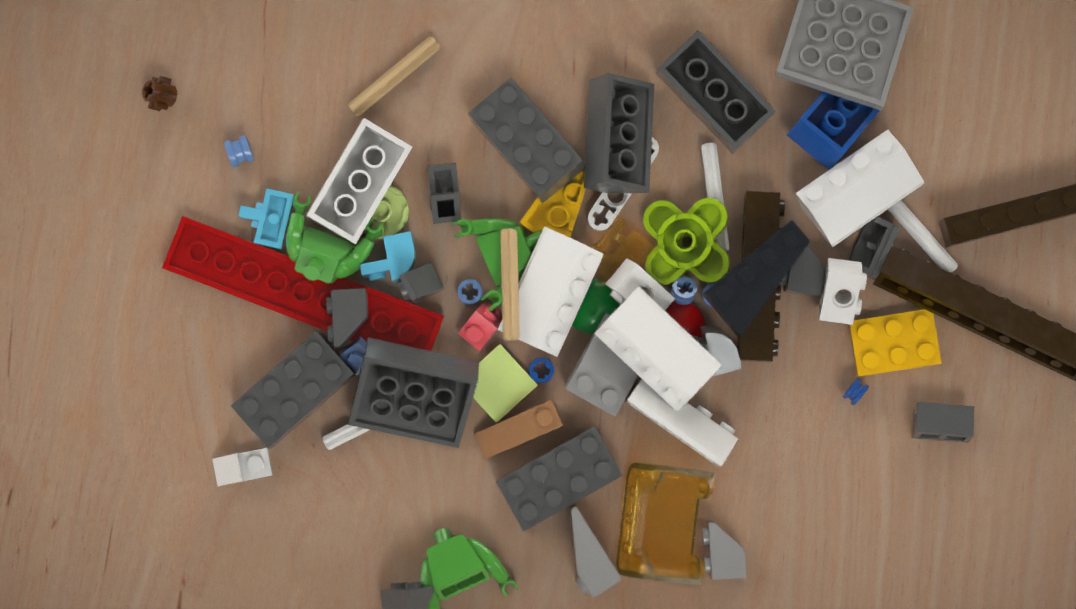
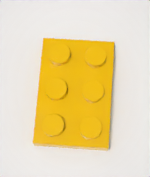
(894, 342)

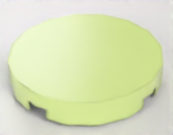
(391, 212)

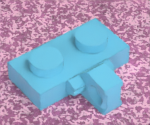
(270, 218)

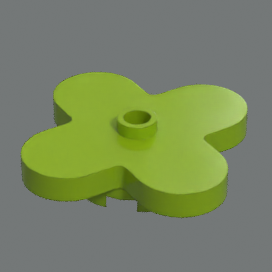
(671, 226)

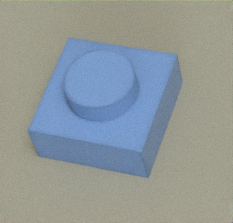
(353, 355)

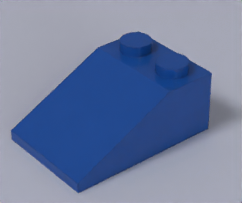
(831, 127)

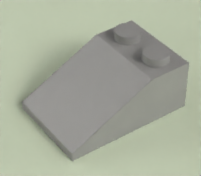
(601, 375)
(592, 563)

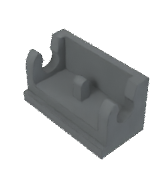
(874, 246)
(943, 422)

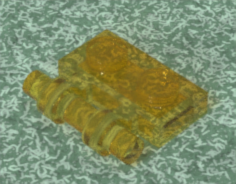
(632, 247)

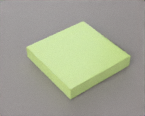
(501, 383)

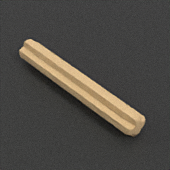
(394, 76)
(510, 288)

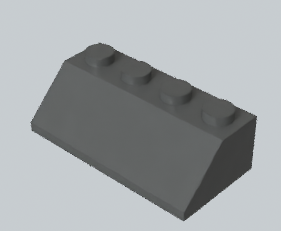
(619, 135)

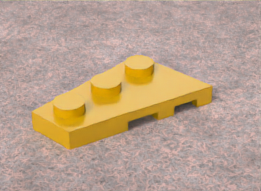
(559, 211)

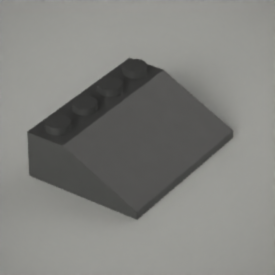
(414, 392)

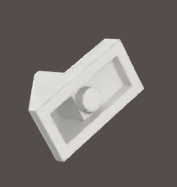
(242, 466)

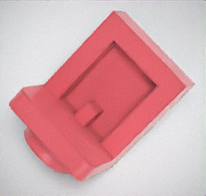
(481, 326)

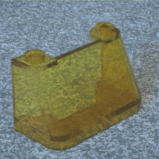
(662, 523)

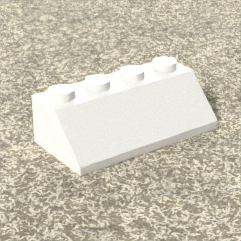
(359, 181)
(859, 188)
(554, 289)
(658, 349)
(688, 424)

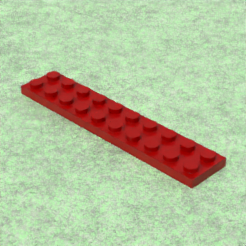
(273, 283)

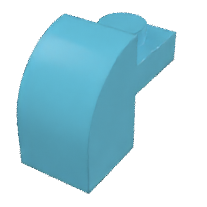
(400, 258)

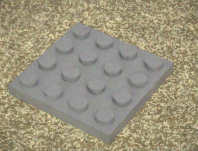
(845, 47)

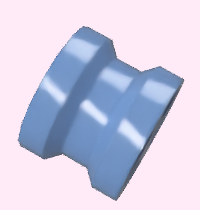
(239, 151)

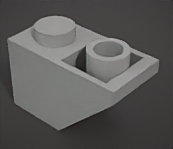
(725, 556)

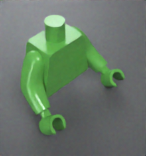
(490, 246)
(323, 254)
(459, 565)

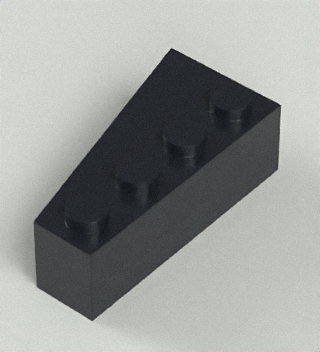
(751, 282)

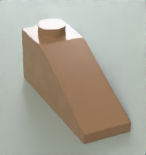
(518, 429)

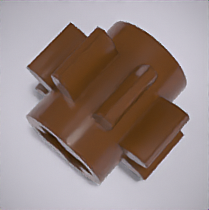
(159, 93)

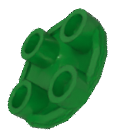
(594, 306)

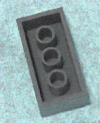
(715, 91)
(526, 140)
(293, 390)
(559, 478)

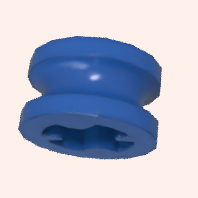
(534, 375)
(855, 391)

